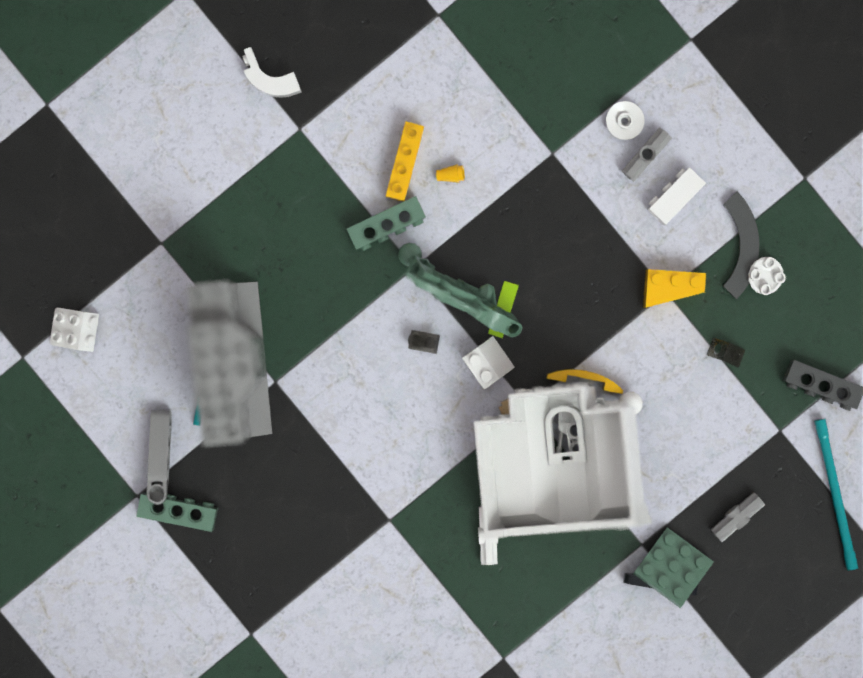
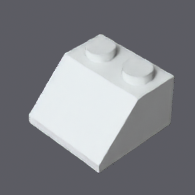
(488, 362)

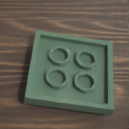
(673, 567)

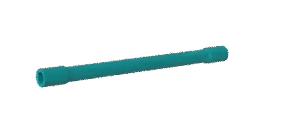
(849, 553)

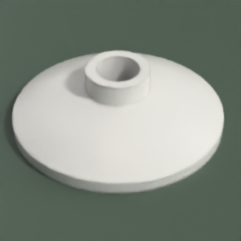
(631, 113)

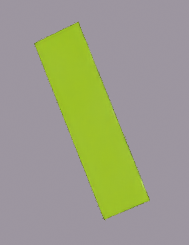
(505, 301)

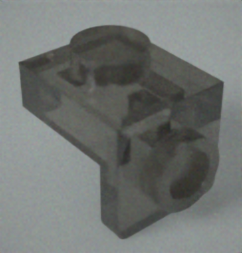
(423, 341)

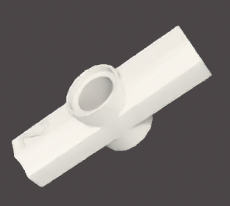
(488, 546)

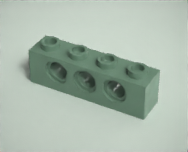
(357, 231)
(206, 522)

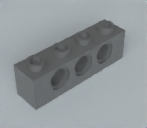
(852, 395)

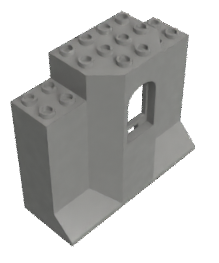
(228, 362)

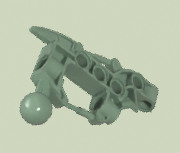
(475, 301)

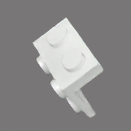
(74, 329)

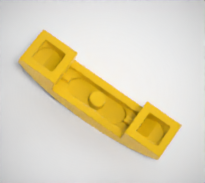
(608, 385)

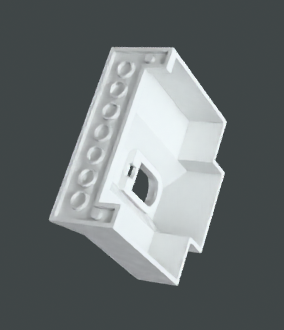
(535, 490)

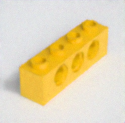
(404, 161)

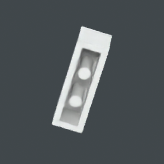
(675, 195)

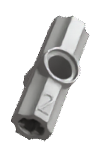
(654, 145)
(737, 517)

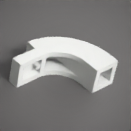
(272, 86)

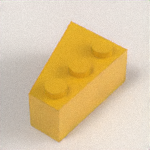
(666, 286)

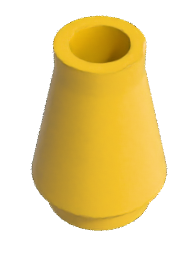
(451, 174)

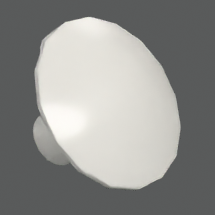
(766, 275)

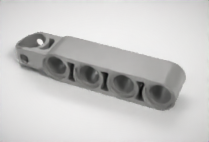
(159, 456)

